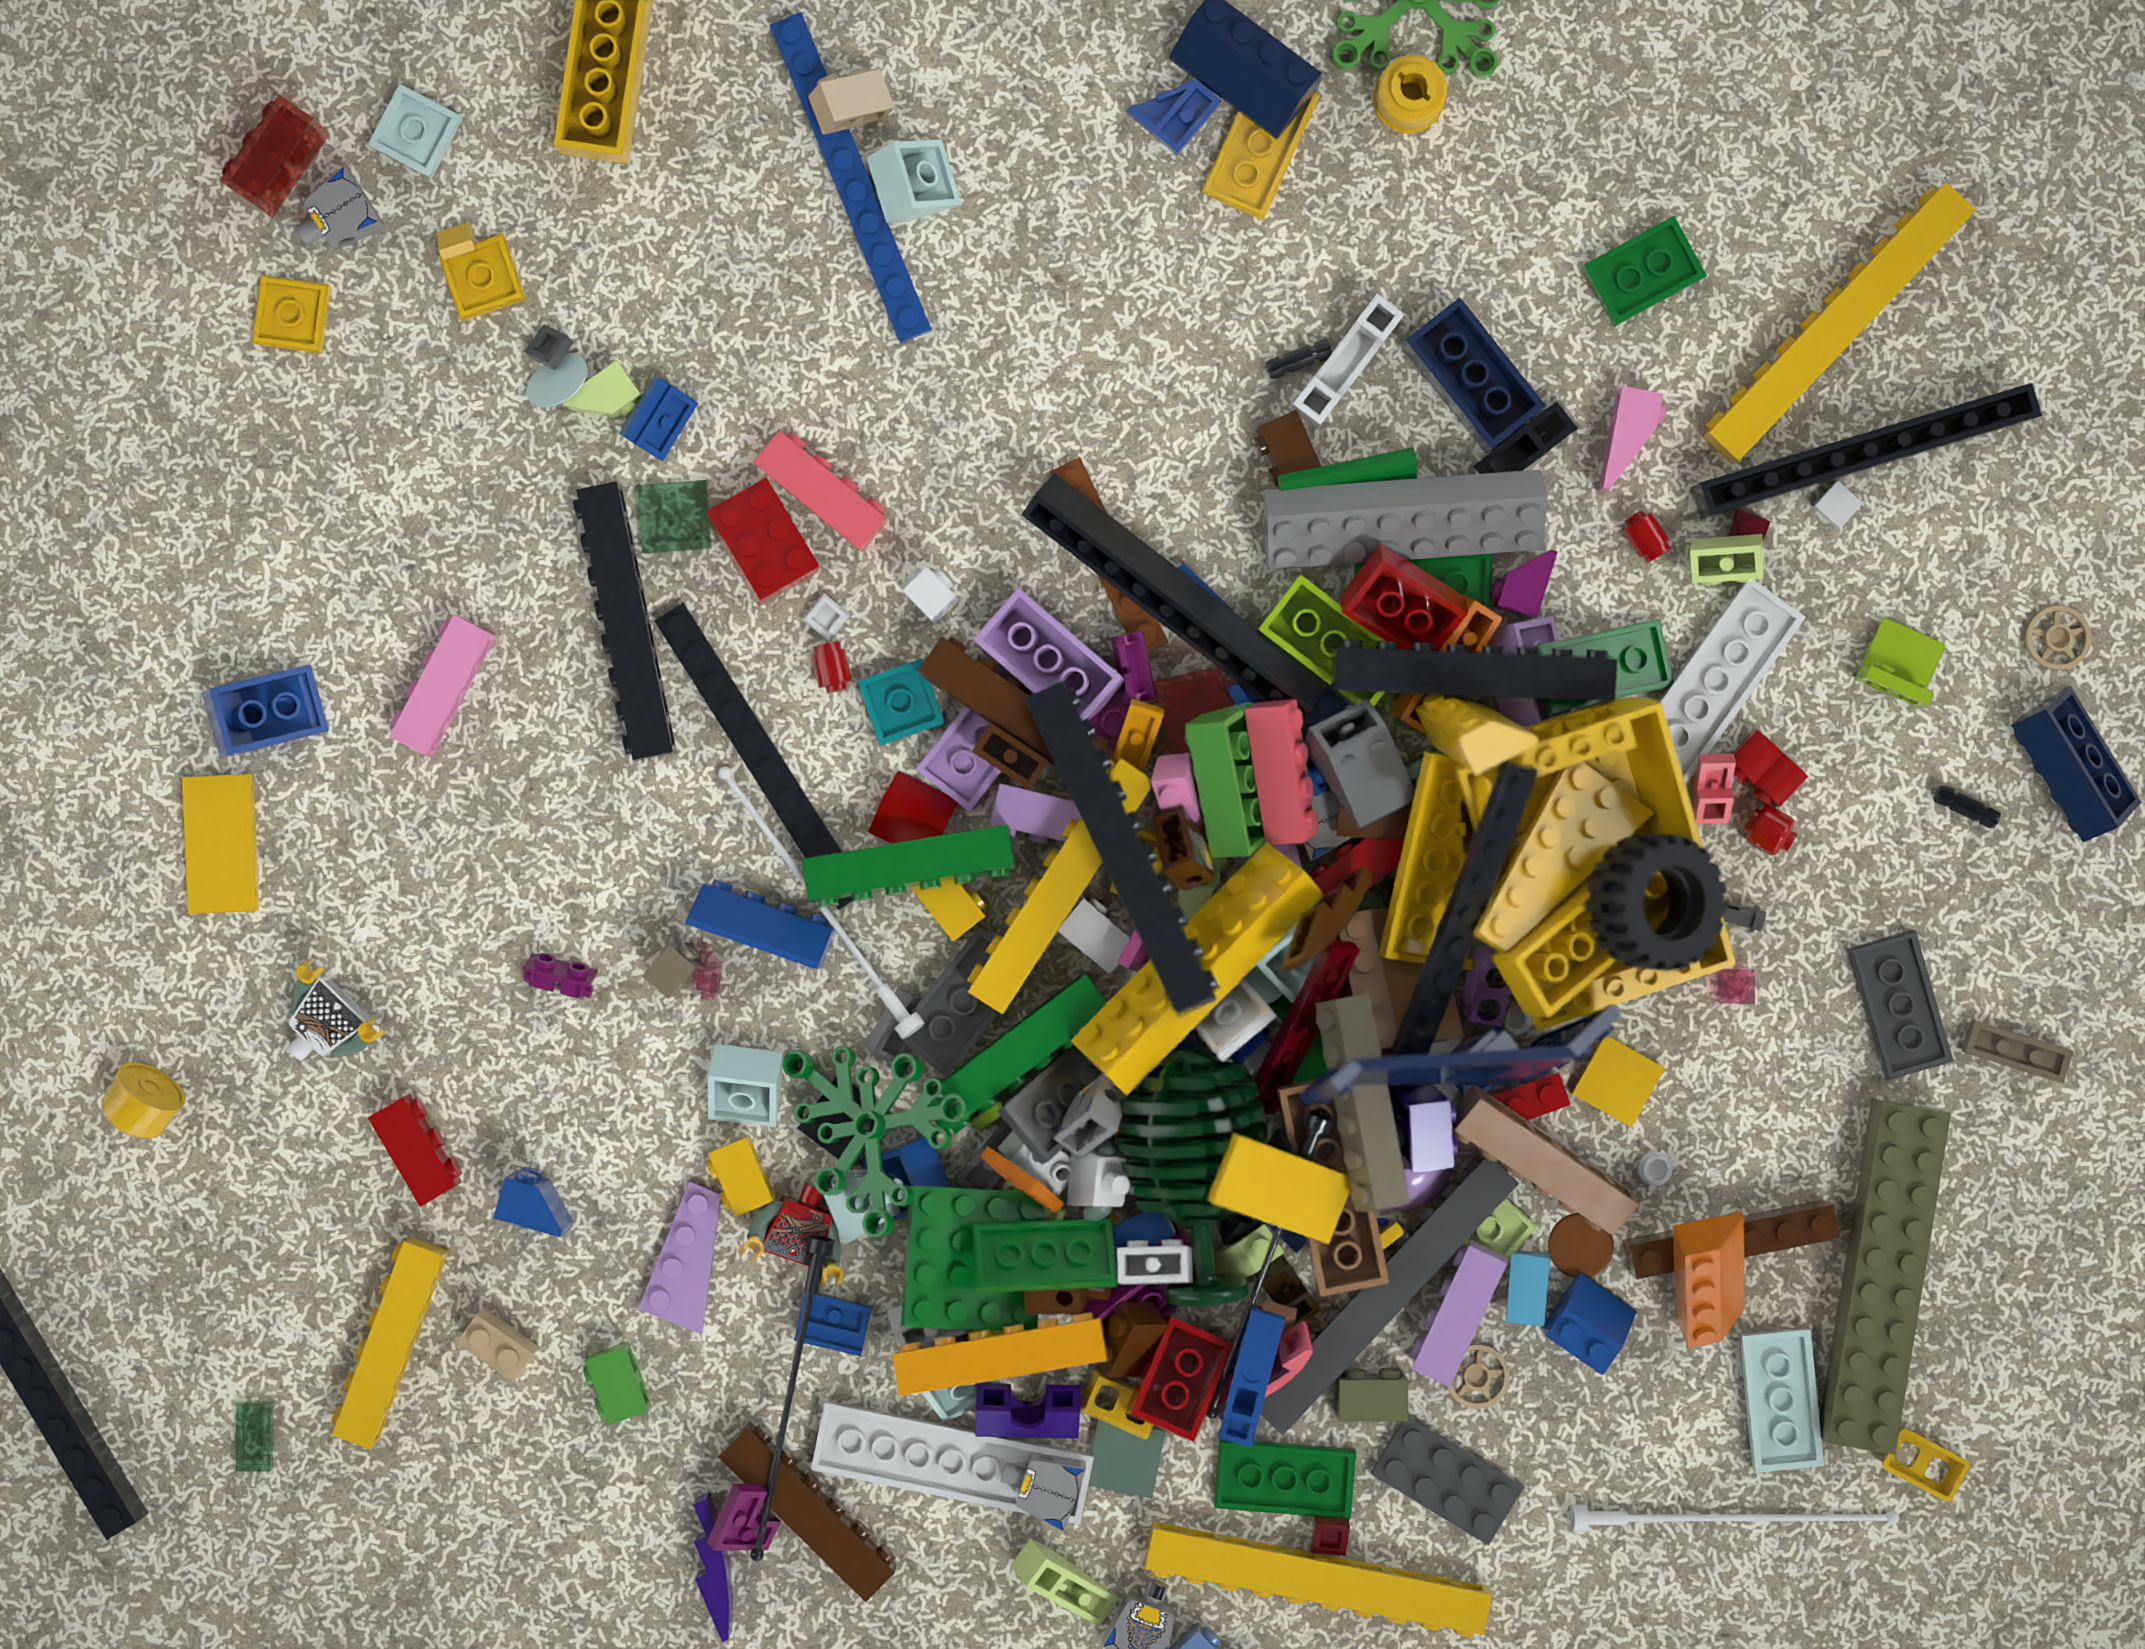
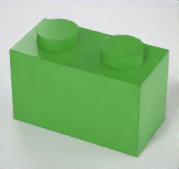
(616, 1383)

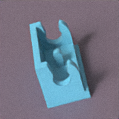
(1528, 1288)

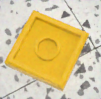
(483, 278)
(291, 314)
(1617, 1080)

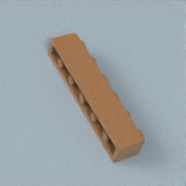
(1543, 1161)

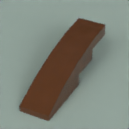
(1324, 922)

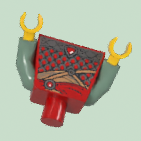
(784, 1230)

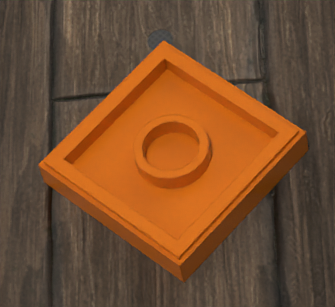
(1021, 1180)

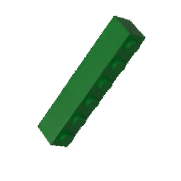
(908, 865)

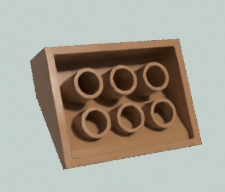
(1387, 980)

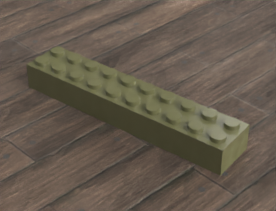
(1883, 1276)

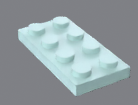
(1781, 1399)

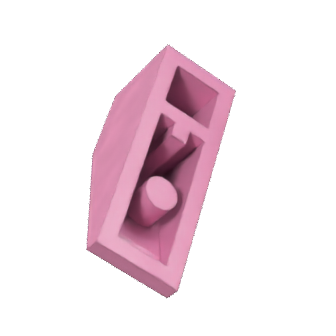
(1631, 425)
(1177, 787)

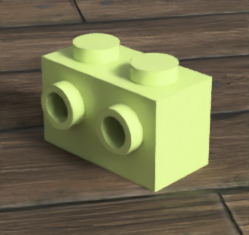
(1727, 559)

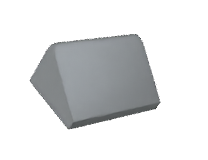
(882, 1040)

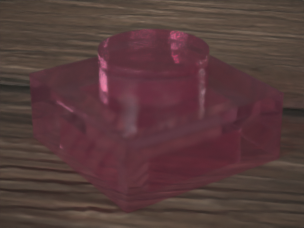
(709, 981)
(1736, 986)

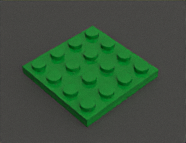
(940, 1259)

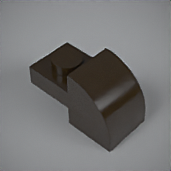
(1287, 1289)

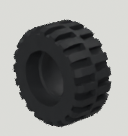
(1693, 907)

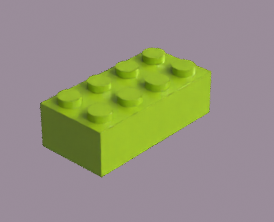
(1308, 626)

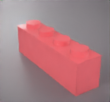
(820, 490)
(1281, 771)

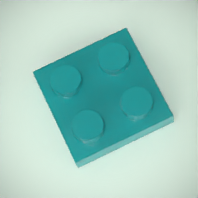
(900, 703)

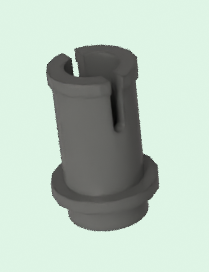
(1744, 916)

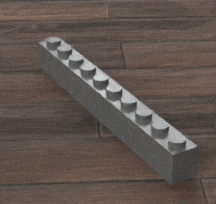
(1408, 1270)

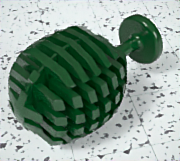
(1174, 1147)

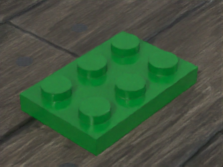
(1644, 271)

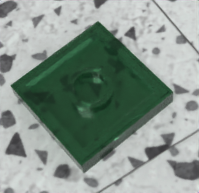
(674, 517)

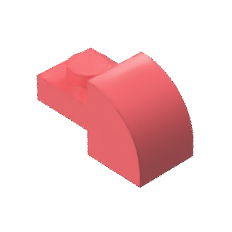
(1711, 788)

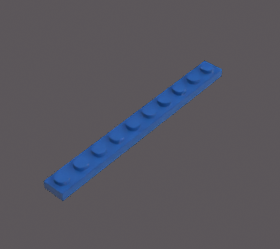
(853, 186)

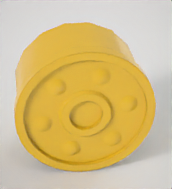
(1410, 94)
(142, 1100)

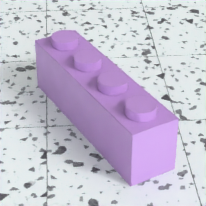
(1033, 813)
(1459, 1312)

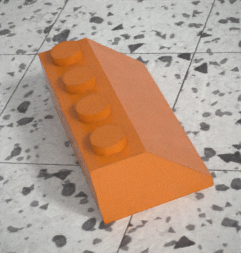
(1709, 1277)

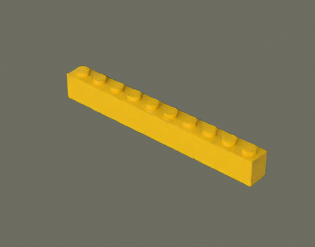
(1839, 322)
(1318, 1579)

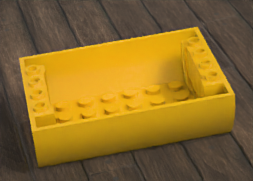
(1635, 751)

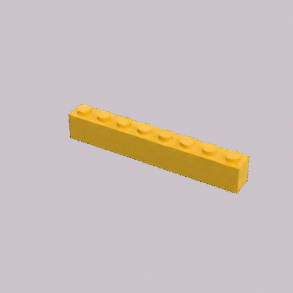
(1048, 902)

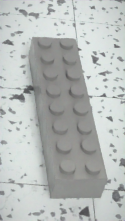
(1407, 516)

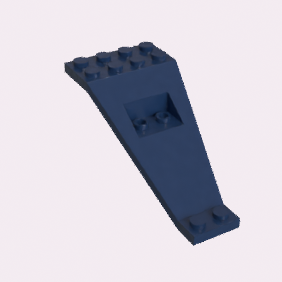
(1479, 1061)

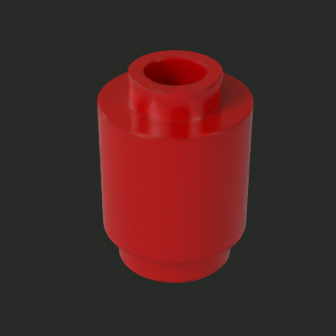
(1646, 535)
(831, 667)

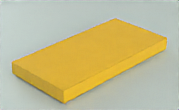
(1254, 163)
(220, 844)
(1280, 1188)

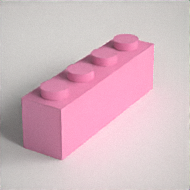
(442, 685)

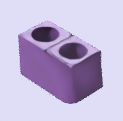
(1475, 982)

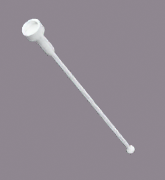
(908, 1023)
(1581, 1518)

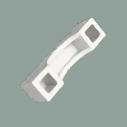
(1347, 361)

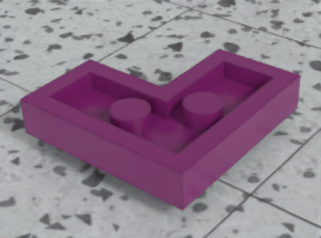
(740, 1521)

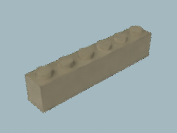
(1366, 1110)

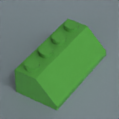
(1226, 781)

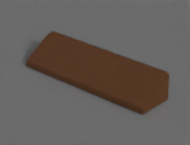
(1390, 827)

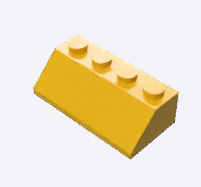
(1471, 732)

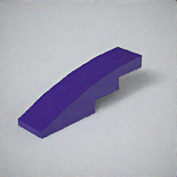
(715, 1578)

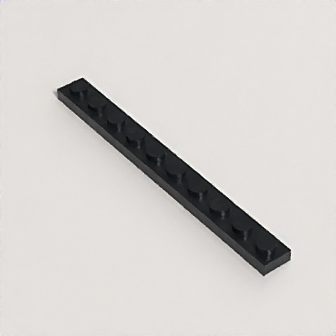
(747, 735)
(1464, 910)

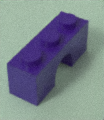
(1048, 1417)

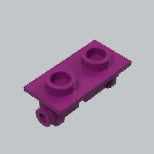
(1134, 666)
(544, 970)

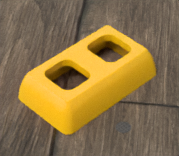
(1116, 1416)
(1916, 1473)

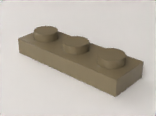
(2017, 1051)

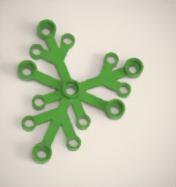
(1454, 35)

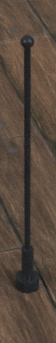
(1317, 1124)
(819, 1247)

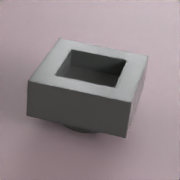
(549, 347)

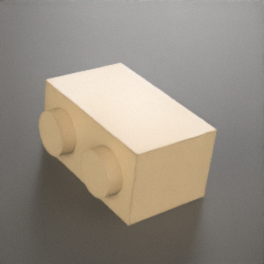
(850, 100)
(498, 1344)

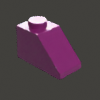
(1524, 587)

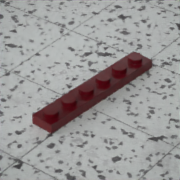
(1301, 1021)

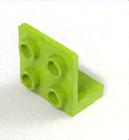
(1901, 663)

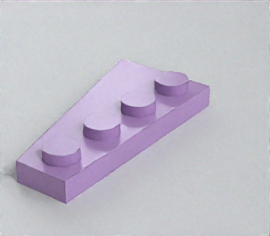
(683, 1270)

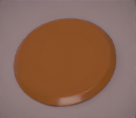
(1579, 1247)

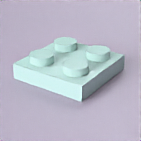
(415, 131)

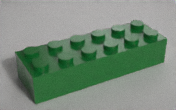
(1022, 1048)

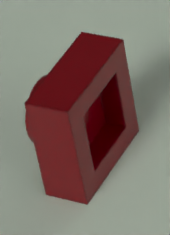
(1747, 524)
(1330, 1536)

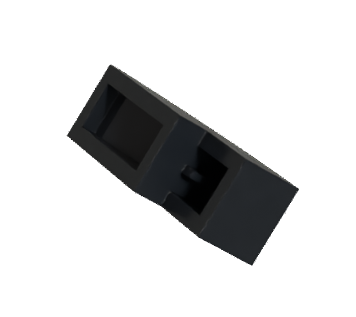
(1530, 441)

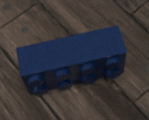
(1472, 375)

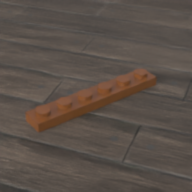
(1130, 614)

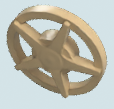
(2058, 638)
(1478, 1377)

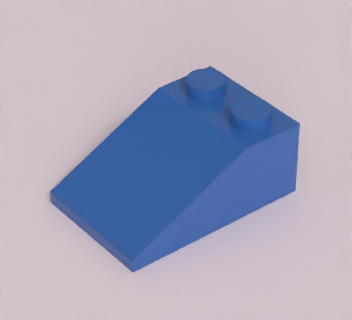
(264, 711)

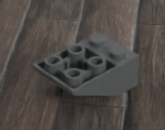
(1360, 763)

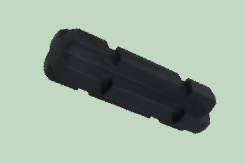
(1298, 359)
(1967, 806)

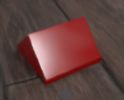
(911, 811)

